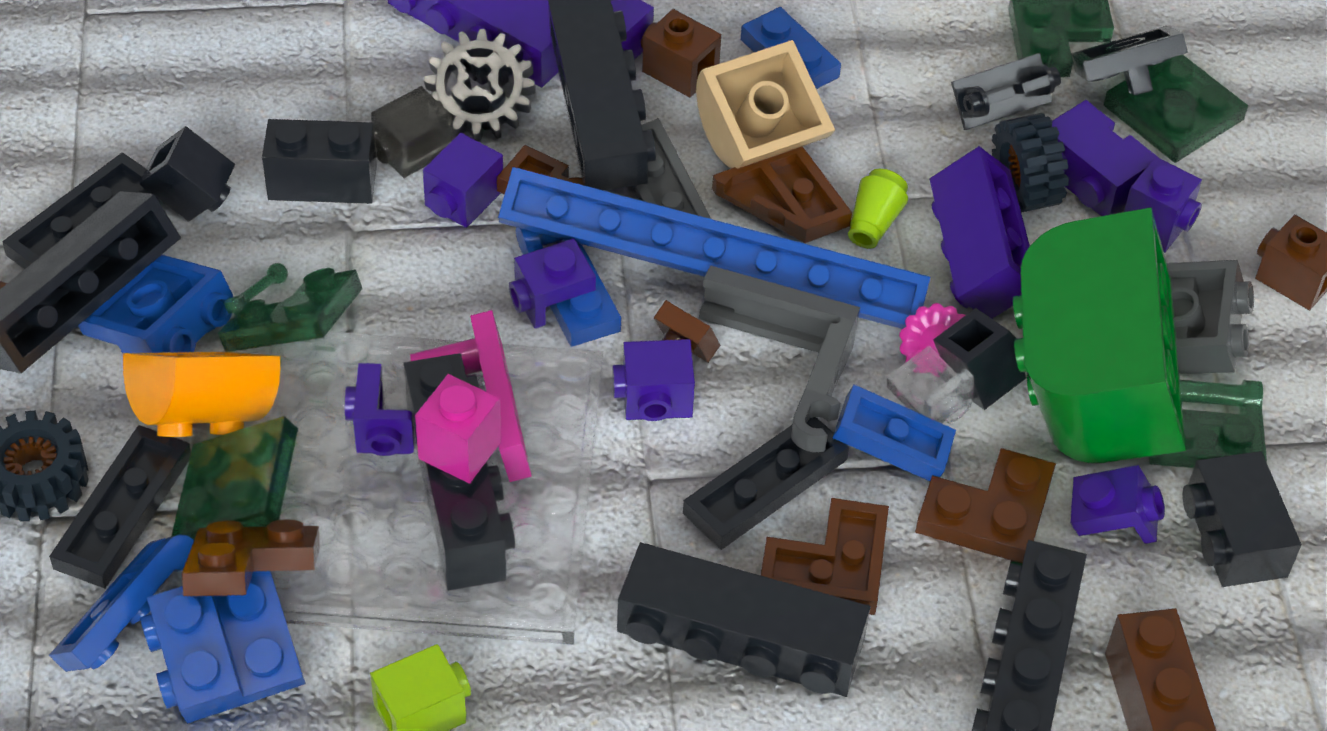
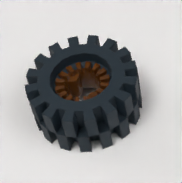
(1034, 158)
(62, 468)

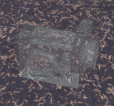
(932, 387)

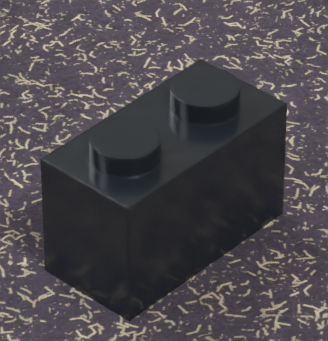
(319, 161)
(1241, 519)

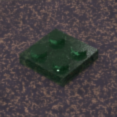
(1180, 111)
(237, 477)

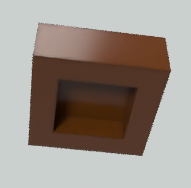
(680, 325)

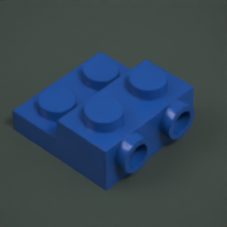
(162, 308)
(222, 648)

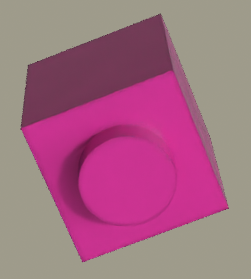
(458, 428)

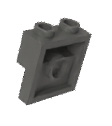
(1209, 314)

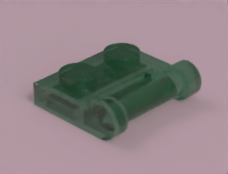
(1219, 433)

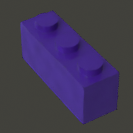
(980, 231)

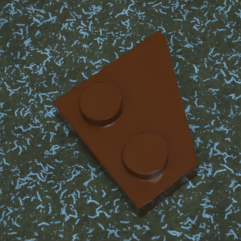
(786, 194)

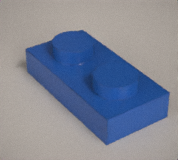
(779, 27)
(894, 433)

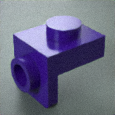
(549, 278)
(374, 428)
(1115, 502)

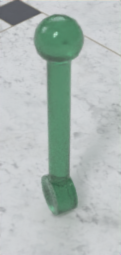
(276, 274)

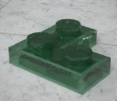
(1051, 24)
(298, 318)

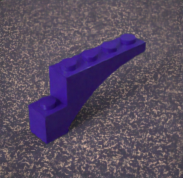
(522, 23)

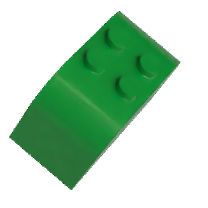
(1101, 338)

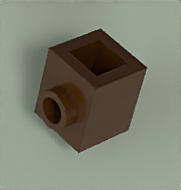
(679, 50)
(1295, 261)

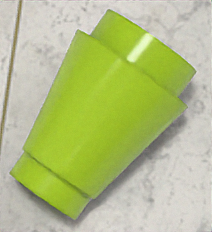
(877, 205)

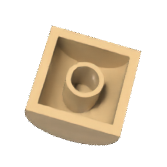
(760, 106)

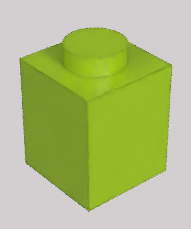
(421, 692)

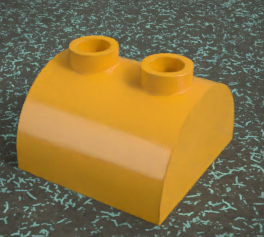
(200, 388)

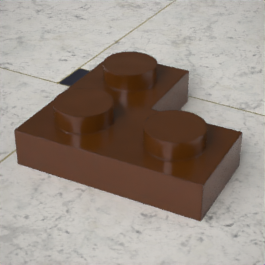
(994, 519)
(229, 553)
(848, 561)

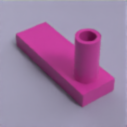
(487, 355)

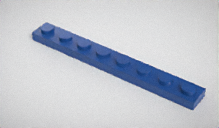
(696, 242)

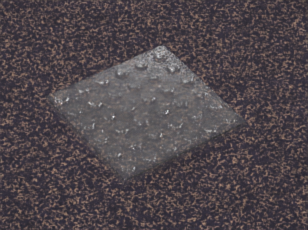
(373, 511)

